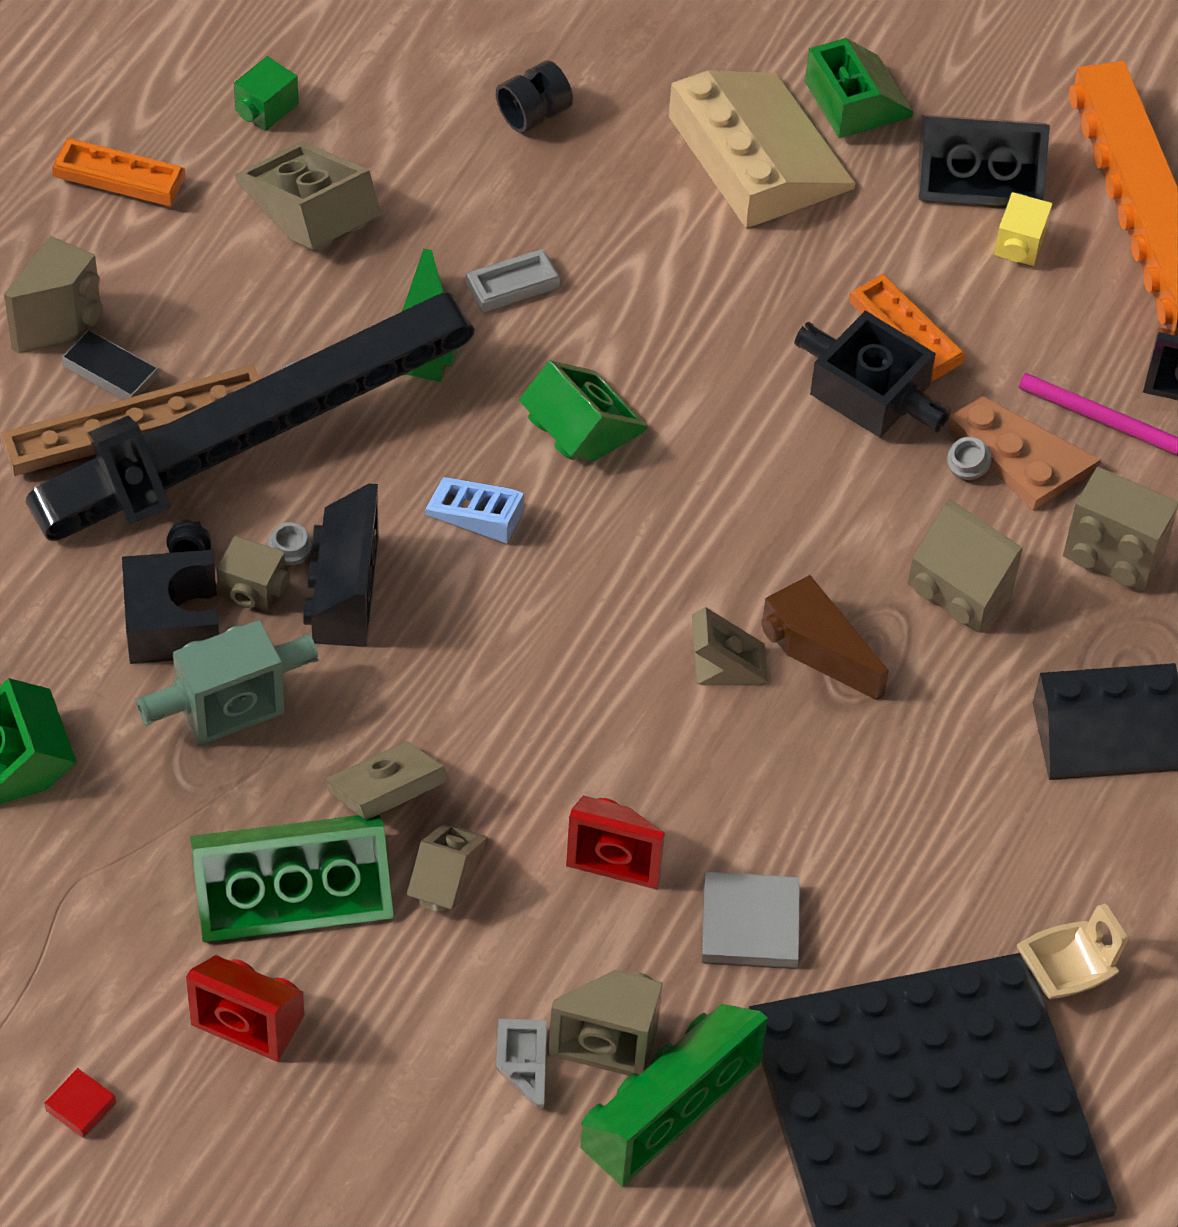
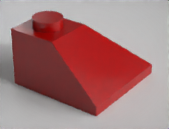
(614, 842)

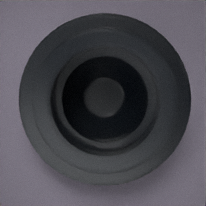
(188, 537)

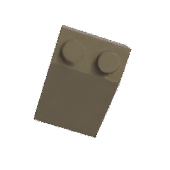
(312, 194)

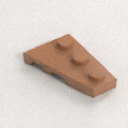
(1022, 453)

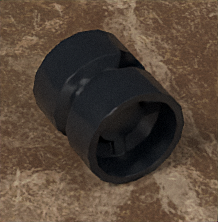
(532, 97)

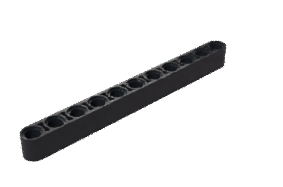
(262, 410)

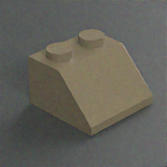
(53, 297)
(965, 567)
(608, 1022)

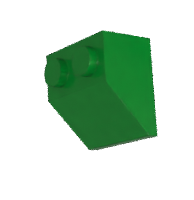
(580, 411)
(32, 740)

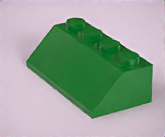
(291, 877)
(674, 1090)

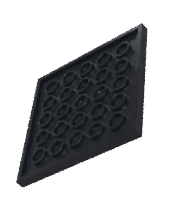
(932, 1103)

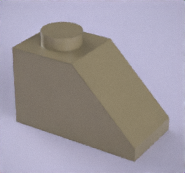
(446, 866)

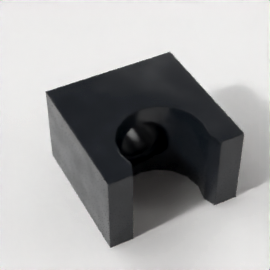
(152, 594)

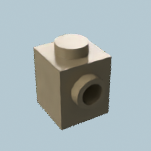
(252, 574)

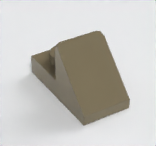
(726, 652)

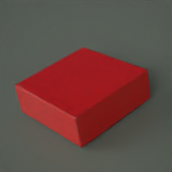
(80, 1102)

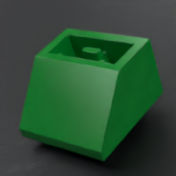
(853, 88)

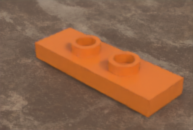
(118, 172)
(893, 307)

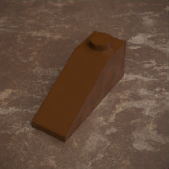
(821, 637)

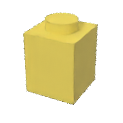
(1022, 229)

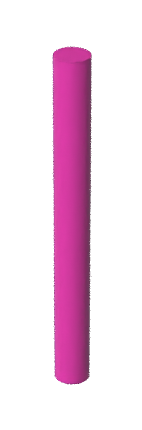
(1099, 413)

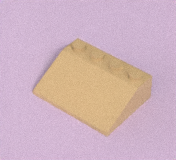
(755, 143)

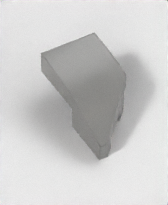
(523, 1056)

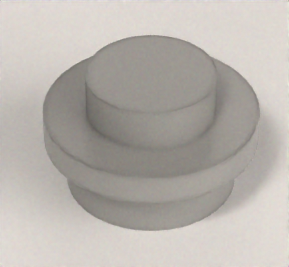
(969, 458)
(292, 540)

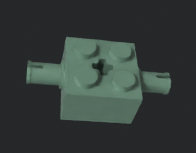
(228, 681)

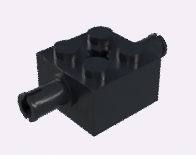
(873, 374)

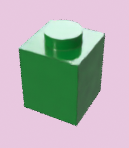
(266, 93)

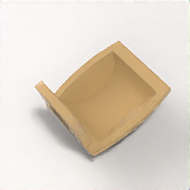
(1073, 956)

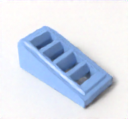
(484, 522)

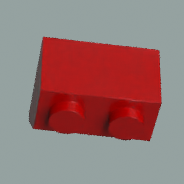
(244, 1005)

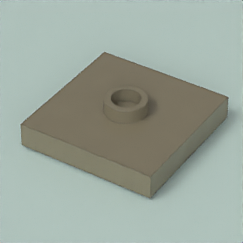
(386, 780)

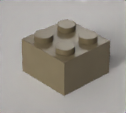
(1120, 529)

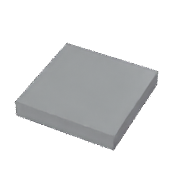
(750, 920)

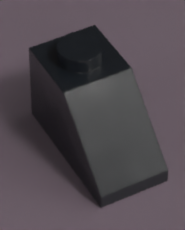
(129, 469)

